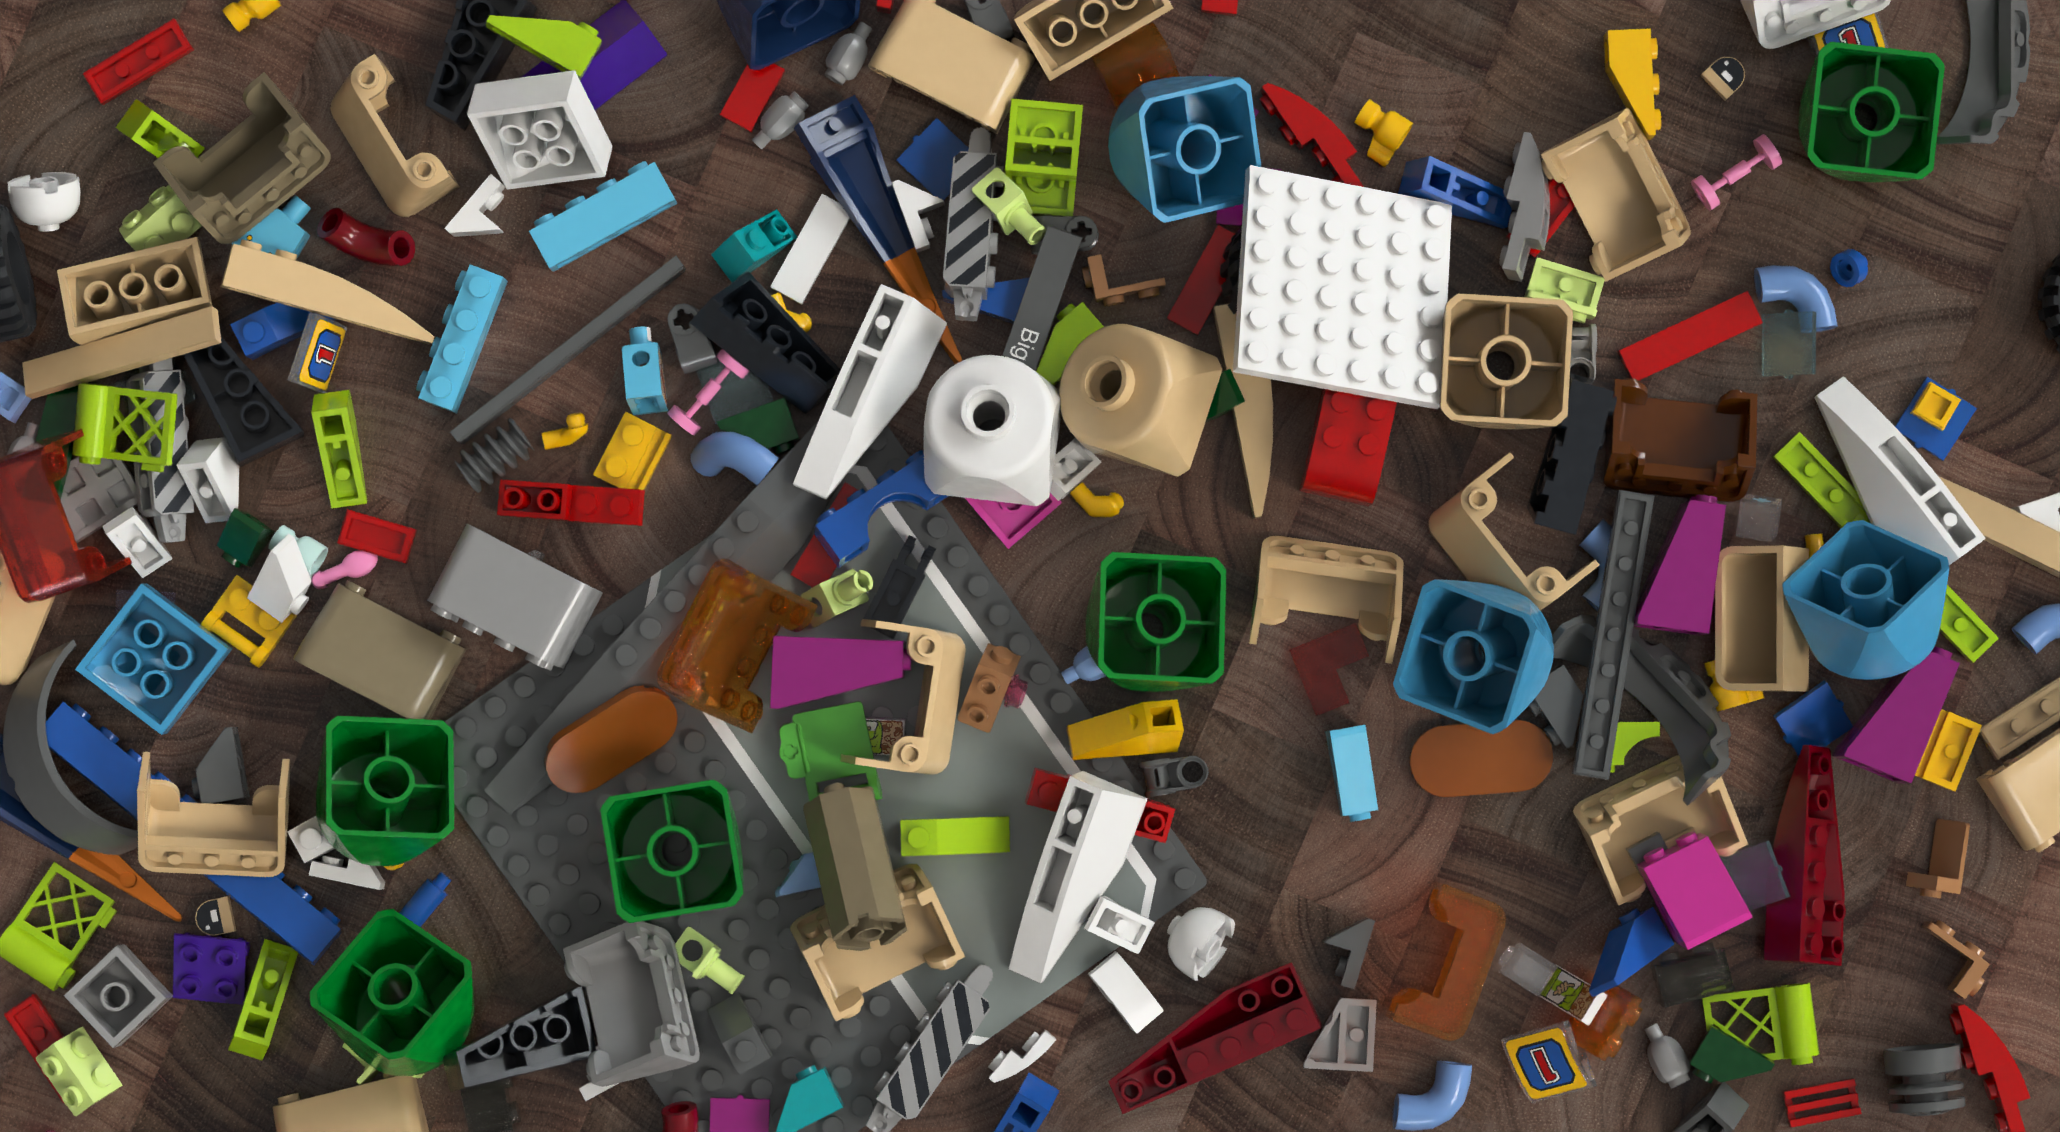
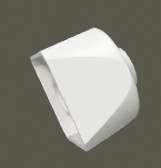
(1000, 464)

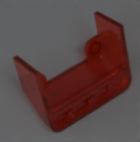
(35, 528)

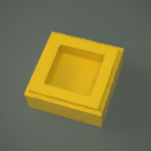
(1935, 406)

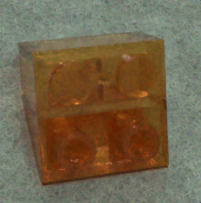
(1134, 61)
(1604, 1032)

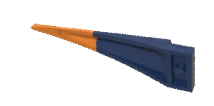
(854, 170)
(108, 867)

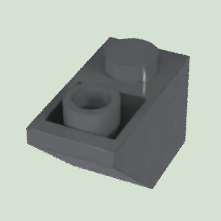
(1559, 706)

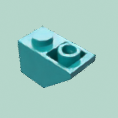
(753, 245)

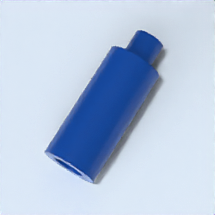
(426, 899)

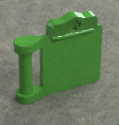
(817, 739)

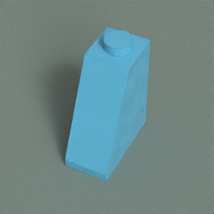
(1352, 772)

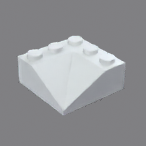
(540, 130)

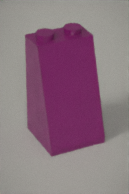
(1684, 575)
(825, 667)
(1900, 720)

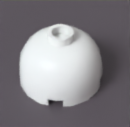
(45, 199)
(1198, 939)

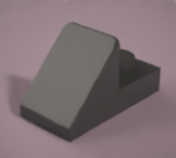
(1355, 940)

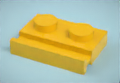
(632, 453)
(1948, 750)

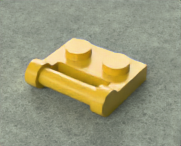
(236, 603)

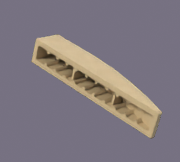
(313, 290)
(1251, 418)
(2011, 529)

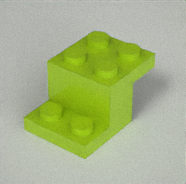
(1044, 154)

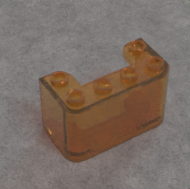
(727, 641)
(1465, 968)

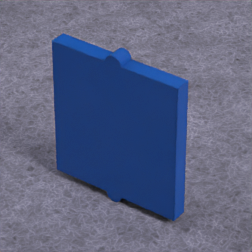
(931, 158)
(1927, 436)
(1813, 719)

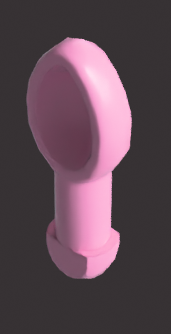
(353, 565)

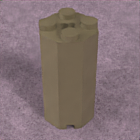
(854, 867)

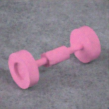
(1766, 152)
(705, 395)

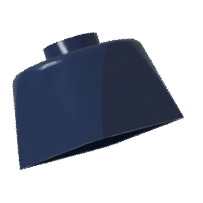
(780, 28)

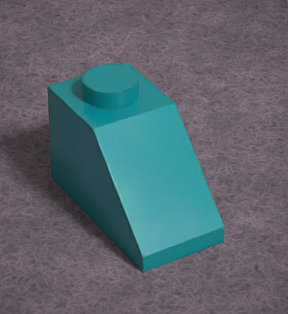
(809, 1099)

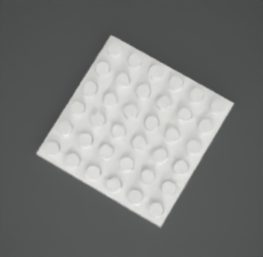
(1342, 287)

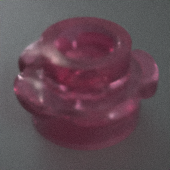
(1015, 692)

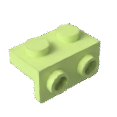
(159, 221)
(1575, 287)
(78, 1071)

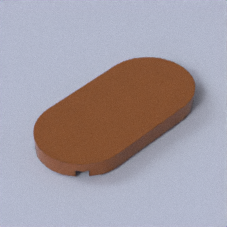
(610, 739)
(1474, 762)

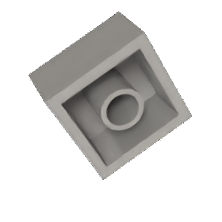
(118, 995)

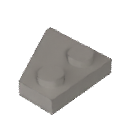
(1346, 1038)

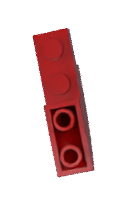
(1308, 125)
(571, 503)
(1048, 789)
(1988, 1055)

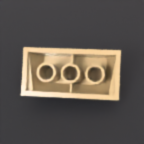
(1074, 30)
(133, 290)

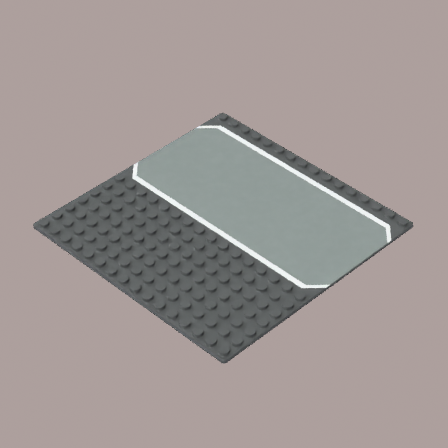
(561, 869)

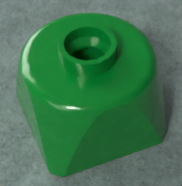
(1900, 88)
(1186, 598)
(392, 759)
(641, 877)
(398, 996)

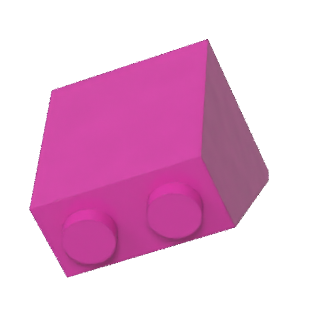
(1693, 890)

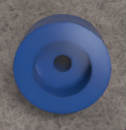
(1849, 267)

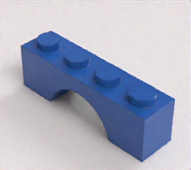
(846, 530)

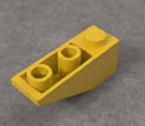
(1630, 70)
(1129, 731)

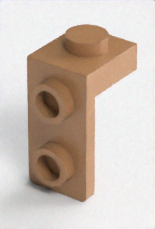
(1095, 277)
(988, 687)
(1946, 860)
(1969, 978)

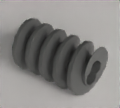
(494, 455)

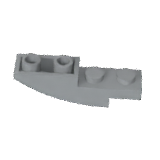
(1530, 196)

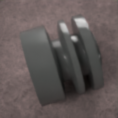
(1924, 1078)

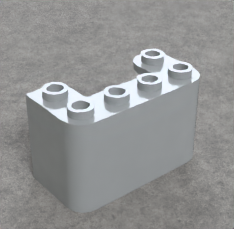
(513, 598)

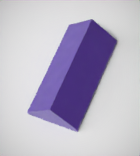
(624, 54)

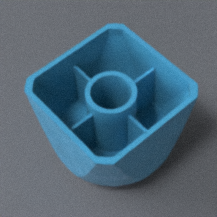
(1185, 144)
(1869, 602)
(1445, 658)

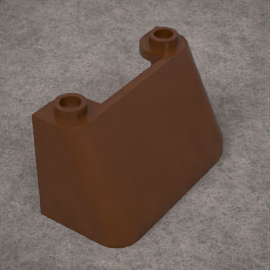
(1681, 444)

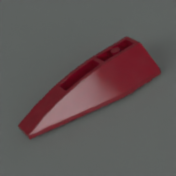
(1807, 846)
(1220, 1036)

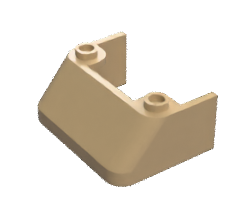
(1480, 556)
(1329, 582)
(19, 628)
(931, 745)
(210, 835)

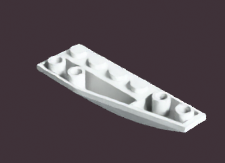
(871, 387)
(1893, 478)
(1075, 869)

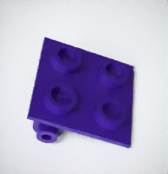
(209, 968)

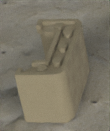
(249, 167)

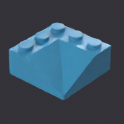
(153, 658)

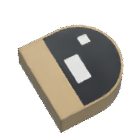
(1724, 76)
(216, 917)

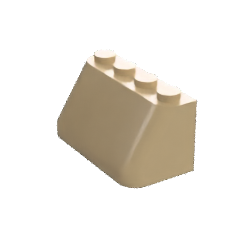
(1754, 626)

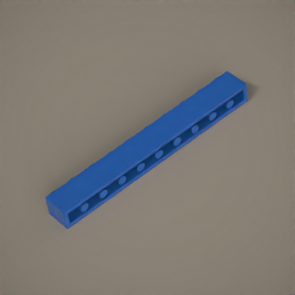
(117, 774)

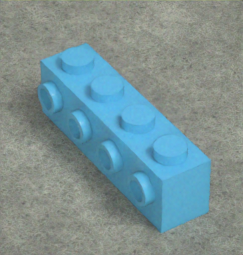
(602, 216)
(462, 339)

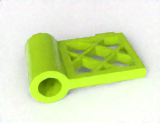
(99, 417)
(37, 952)
(1790, 1019)

